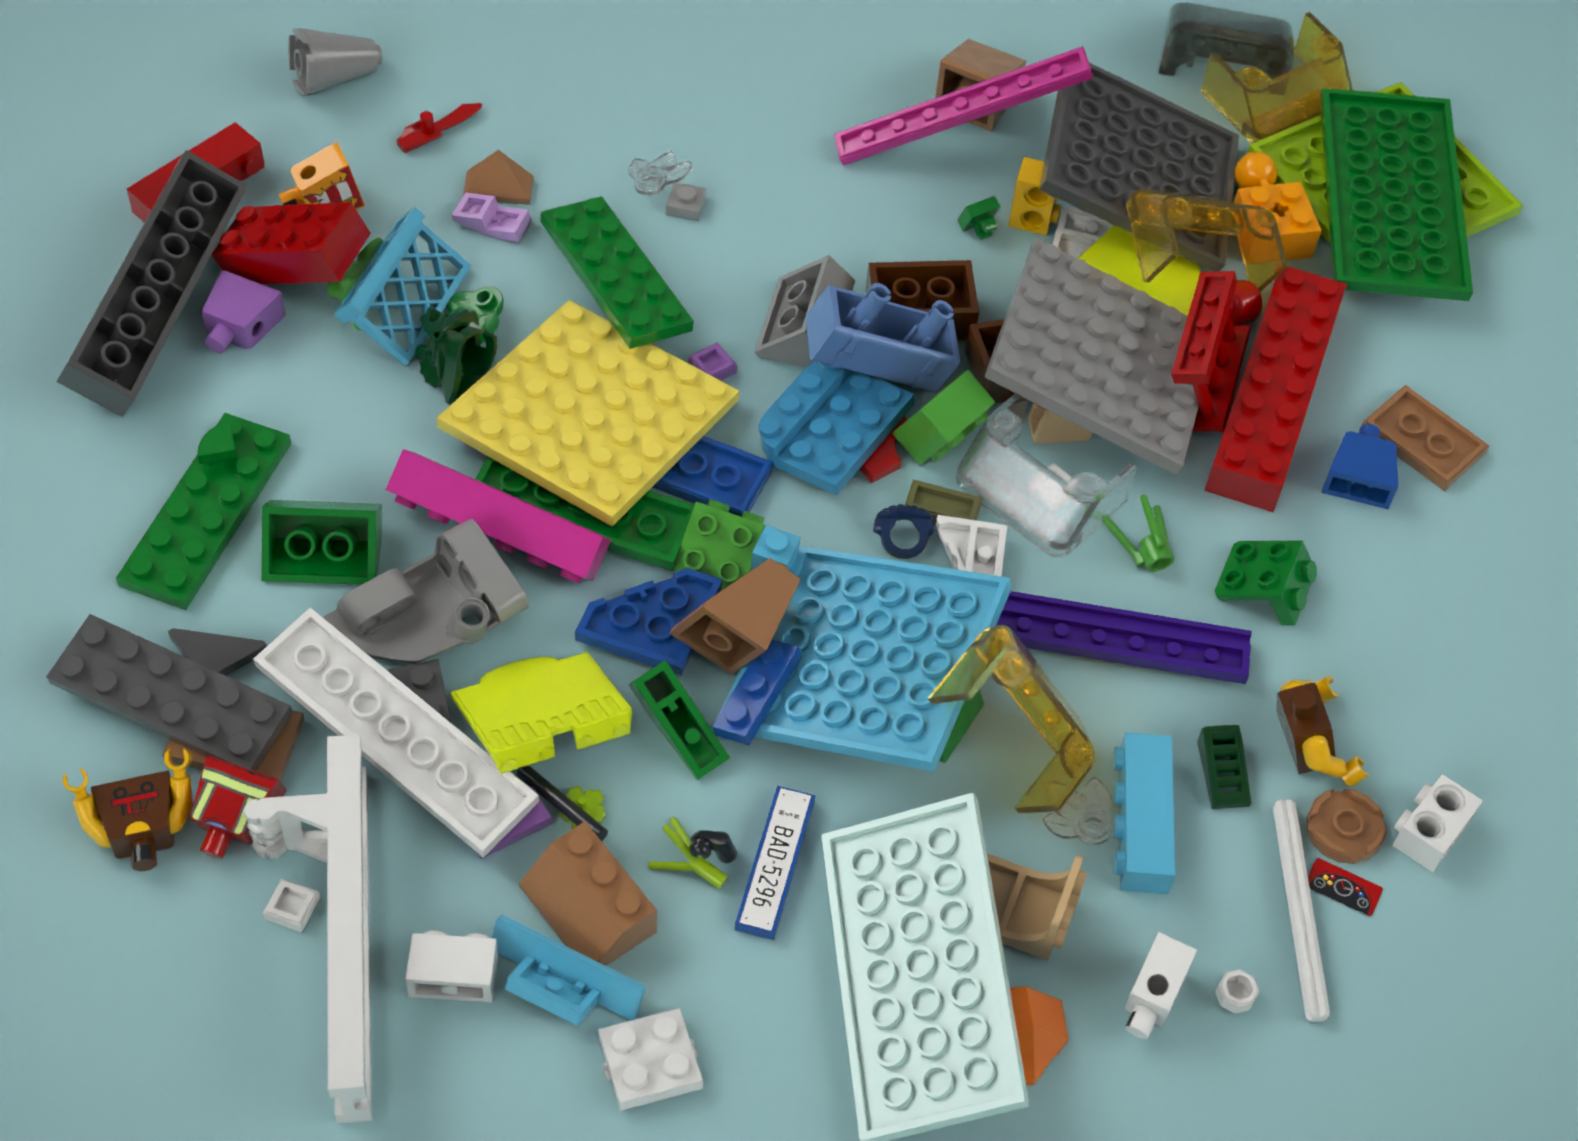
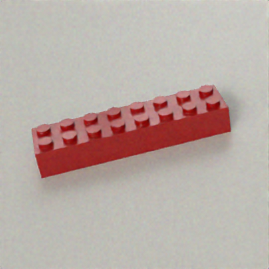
(1276, 389)

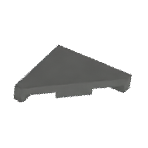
(216, 651)

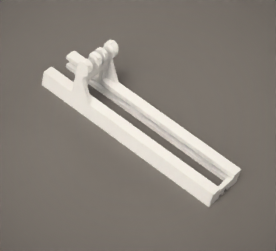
(345, 849)

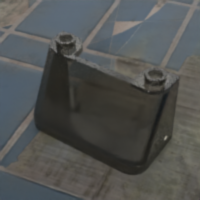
(1231, 34)

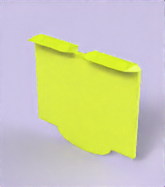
(1117, 256)
(533, 699)

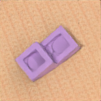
(486, 217)

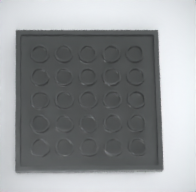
(1122, 138)

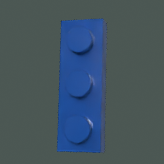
(756, 692)

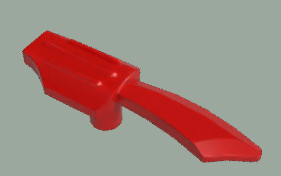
(427, 131)

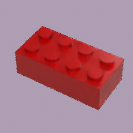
(292, 243)

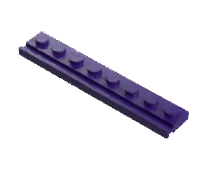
(1129, 637)

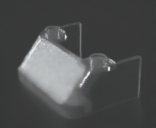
(1028, 494)

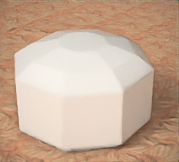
(1237, 991)

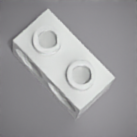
(1439, 824)

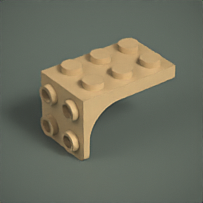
(1034, 905)

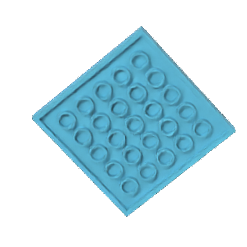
(874, 651)

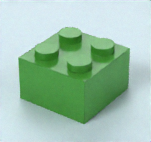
(945, 419)

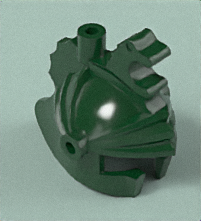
(454, 351)

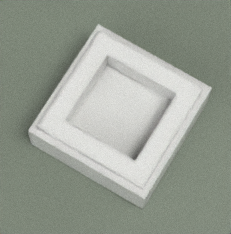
(291, 905)

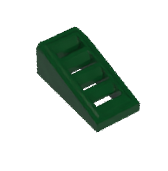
(1224, 742)

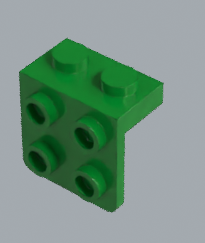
(1271, 573)

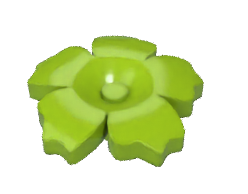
(589, 802)

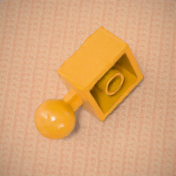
(1288, 203)

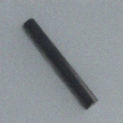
(560, 800)

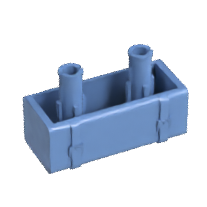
(883, 337)

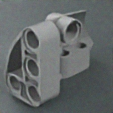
(422, 608)

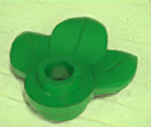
(485, 301)

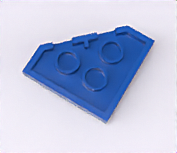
(642, 618)

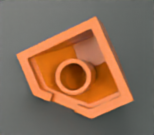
(1039, 1029)

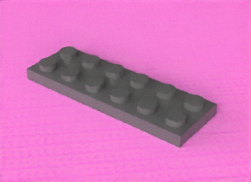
(169, 694)

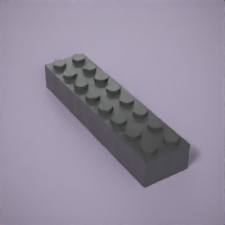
(152, 284)

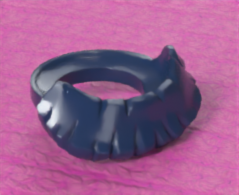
(921, 521)

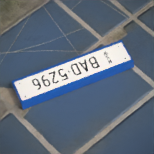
(775, 863)

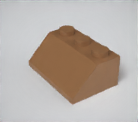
(589, 897)

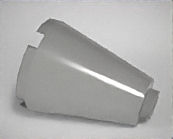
(329, 58)

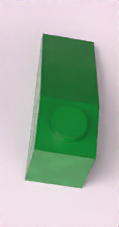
(679, 719)

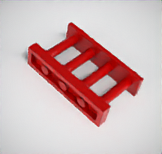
(1211, 350)

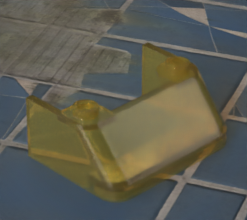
(1267, 105)
(1157, 212)
(1005, 658)

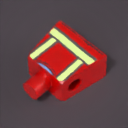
(221, 802)

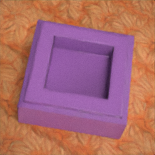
(714, 362)

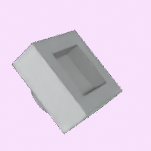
(685, 201)

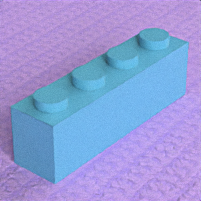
(1145, 813)

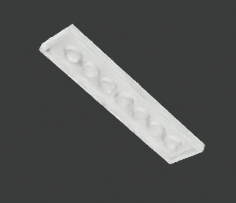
(397, 731)

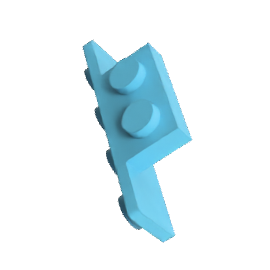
(561, 977)

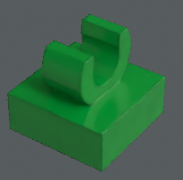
(981, 217)

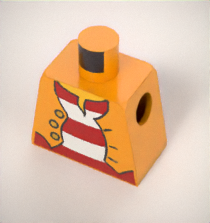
(323, 179)

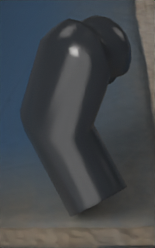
(705, 841)

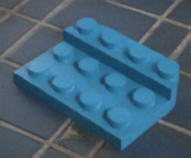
(830, 424)

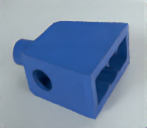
(1364, 468)

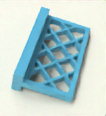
(378, 273)

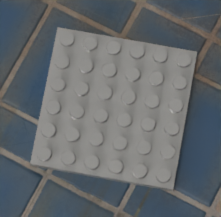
(1096, 356)

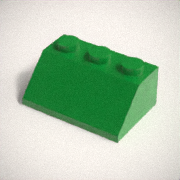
(320, 541)

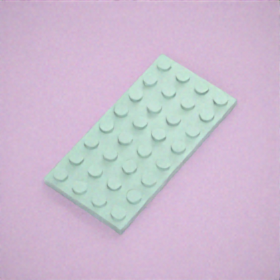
(922, 971)

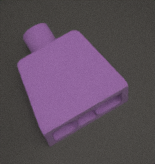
(240, 312)

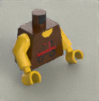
(1310, 730)
(137, 812)

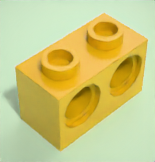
(1031, 207)

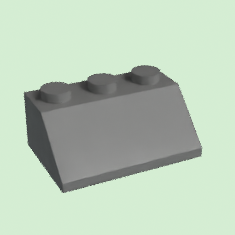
(785, 329)

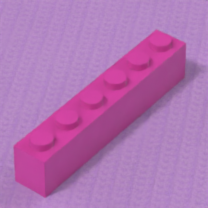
(499, 515)

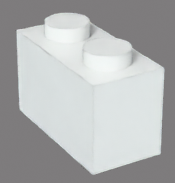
(452, 966)

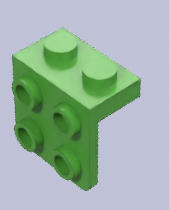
(719, 542)

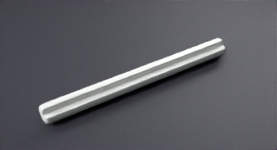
(1301, 911)

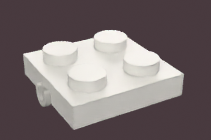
(650, 1059)

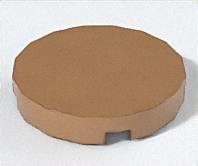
(1346, 826)

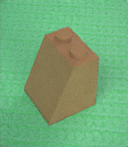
(973, 64)
(740, 618)

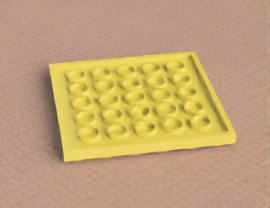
(588, 412)

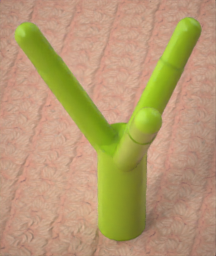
(698, 865)

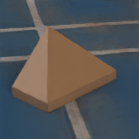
(500, 178)

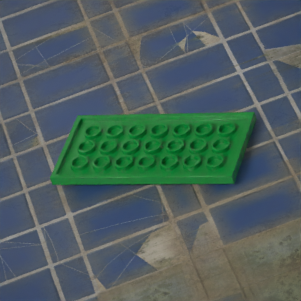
(1394, 195)

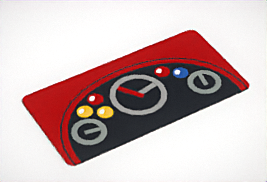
(1344, 887)

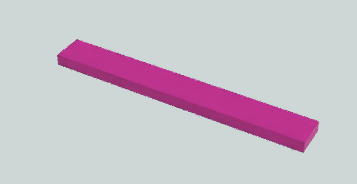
(963, 105)

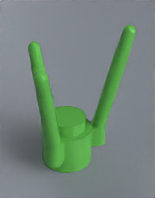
(1155, 548)

